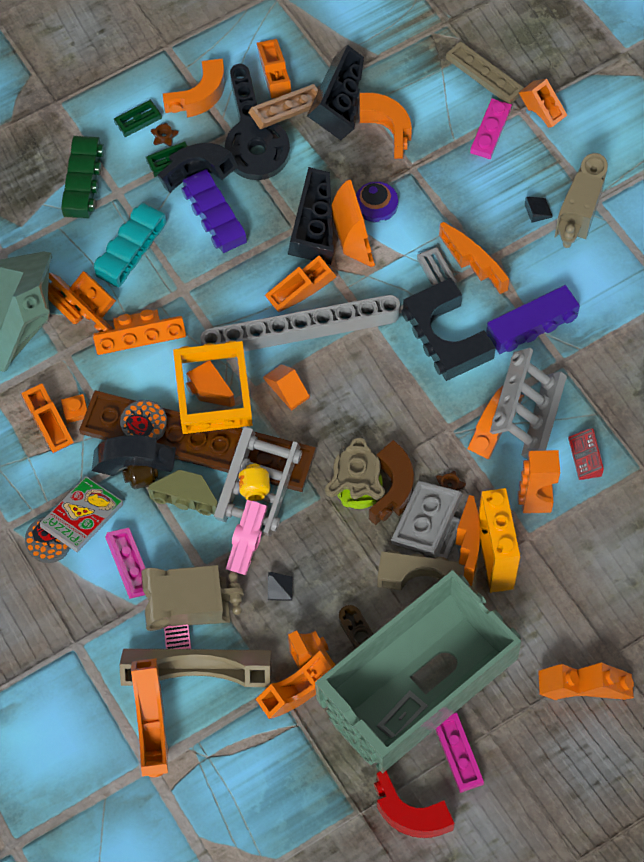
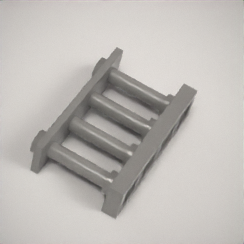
(546, 402)
(248, 442)

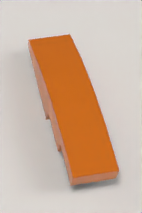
(469, 253)
(468, 538)

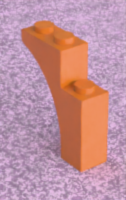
(150, 717)

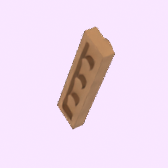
(283, 107)

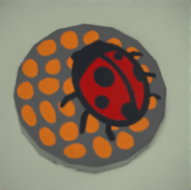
(144, 419)
(43, 545)

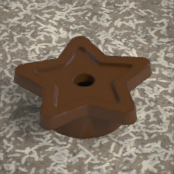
(163, 129)
(452, 479)

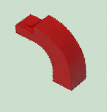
(412, 821)

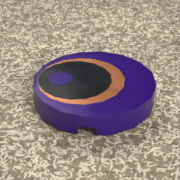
(377, 201)

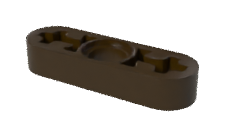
(347, 625)

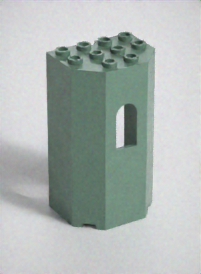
(379, 671)

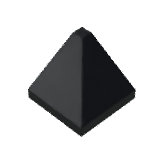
(279, 587)

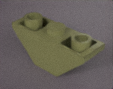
(184, 491)

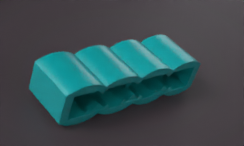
(130, 244)

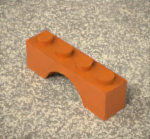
(536, 482)

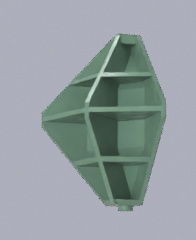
(22, 302)

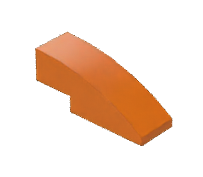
(274, 68)
(300, 284)
(47, 418)

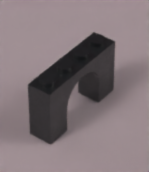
(448, 356)

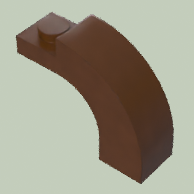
(399, 468)

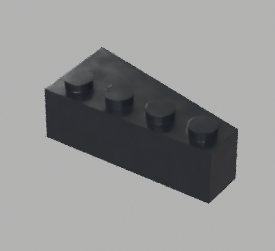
(336, 98)
(313, 223)

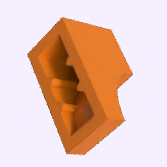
(543, 101)
(305, 646)

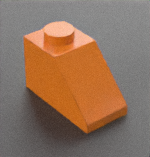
(209, 385)

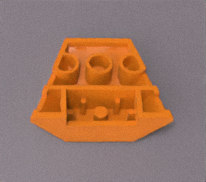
(351, 225)

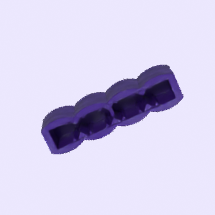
(214, 210)

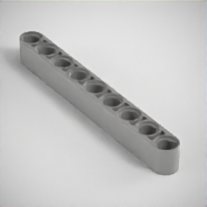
(310, 318)

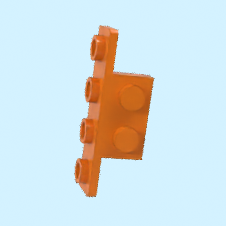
(88, 296)
(138, 331)

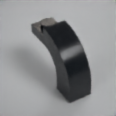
(194, 160)
(132, 450)

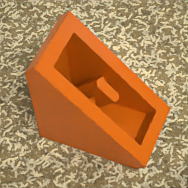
(287, 386)

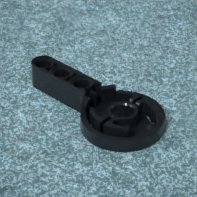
(249, 134)

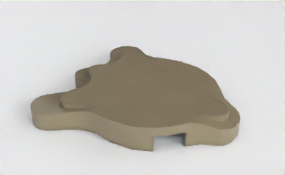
(356, 471)

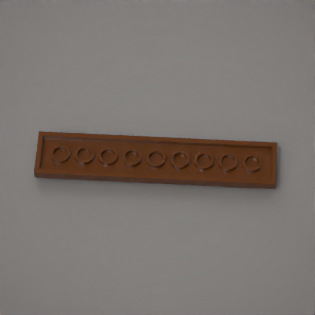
(208, 448)

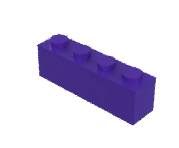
(533, 319)

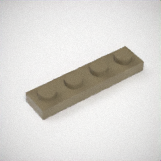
(484, 73)

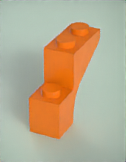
(592, 681)

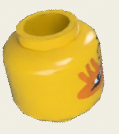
(254, 482)

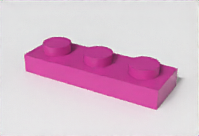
(491, 128)
(127, 560)
(459, 754)

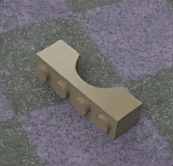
(398, 569)

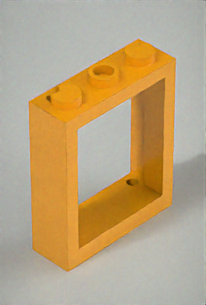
(217, 419)
(500, 543)

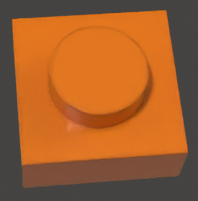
(74, 408)

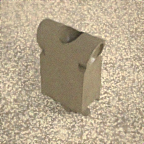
(582, 200)
(189, 596)

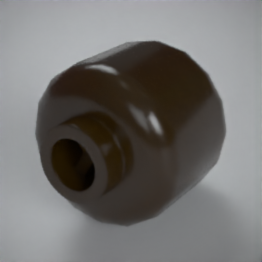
(139, 476)

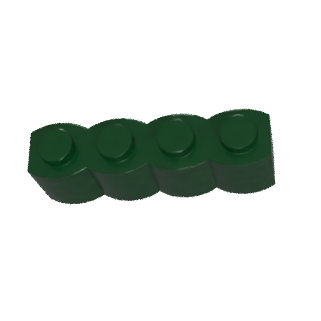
(81, 177)

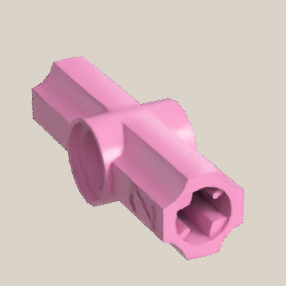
(246, 537)

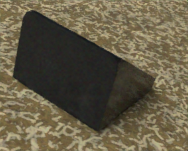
(537, 209)

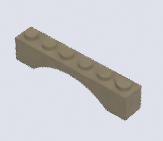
(243, 667)

